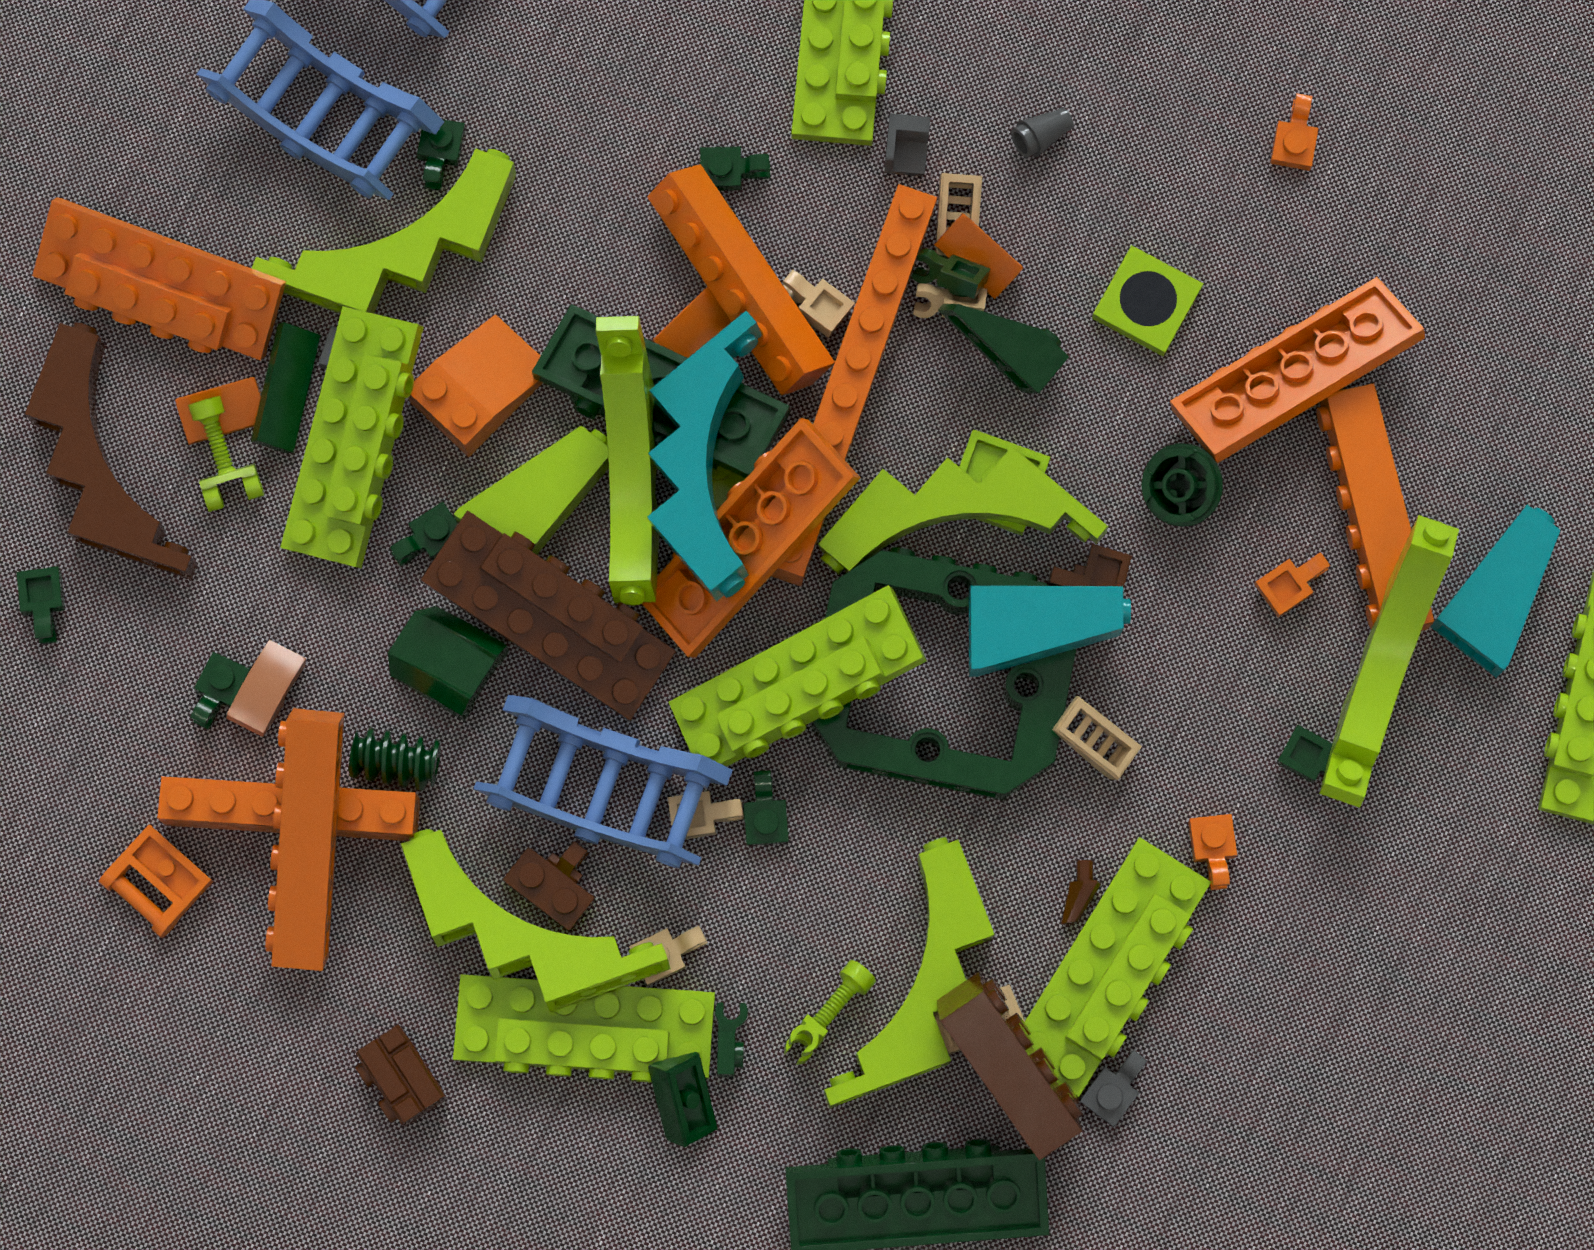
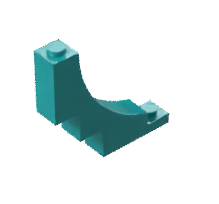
(695, 401)

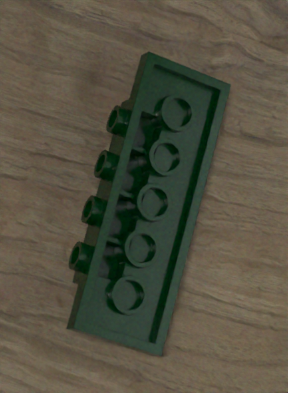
(574, 365)
(917, 1197)

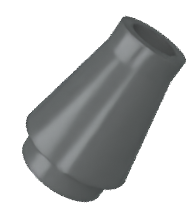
(1039, 132)

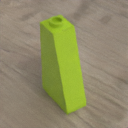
(544, 489)

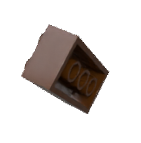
(1009, 1066)

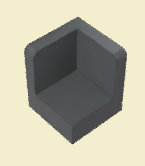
(907, 144)

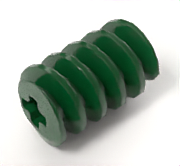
(394, 759)

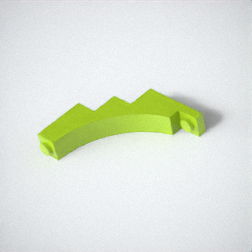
(358, 275)
(632, 473)
(1009, 492)
(1386, 659)
(565, 965)
(912, 1038)

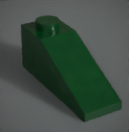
(1017, 350)

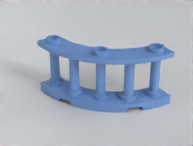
(342, 77)
(617, 750)

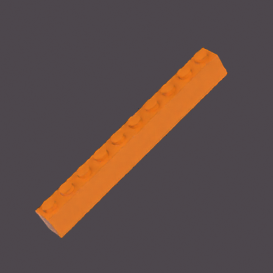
(866, 340)

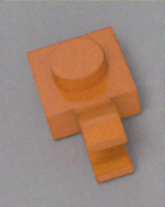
(1294, 140)
(1288, 585)
(1213, 842)

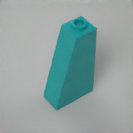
(1497, 597)
(1039, 621)

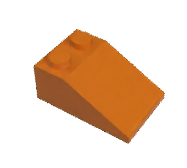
(477, 384)

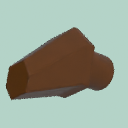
(1080, 892)

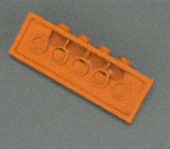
(157, 281)
(1297, 369)
(763, 524)

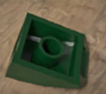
(445, 659)

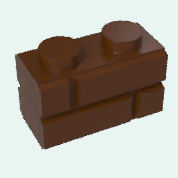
(400, 1076)

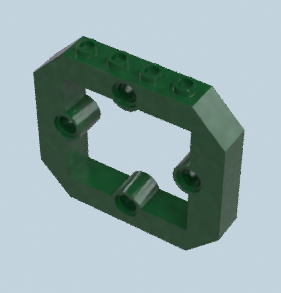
(953, 770)

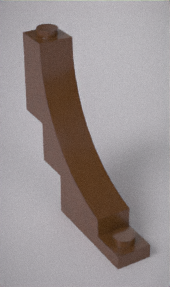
(105, 513)

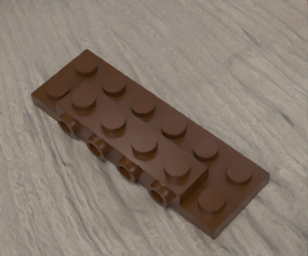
(549, 613)

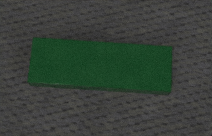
(285, 388)

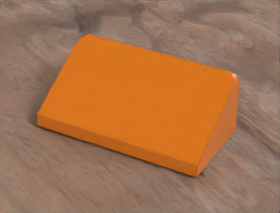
(973, 244)
(694, 325)
(240, 404)

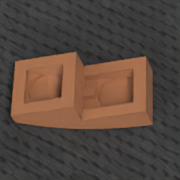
(265, 688)

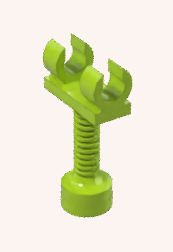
(208, 414)
(813, 1030)

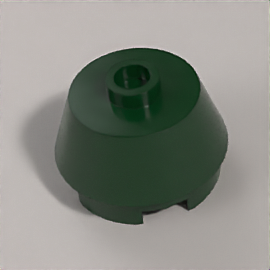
(1182, 484)

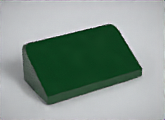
(683, 1098)

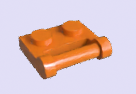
(166, 870)

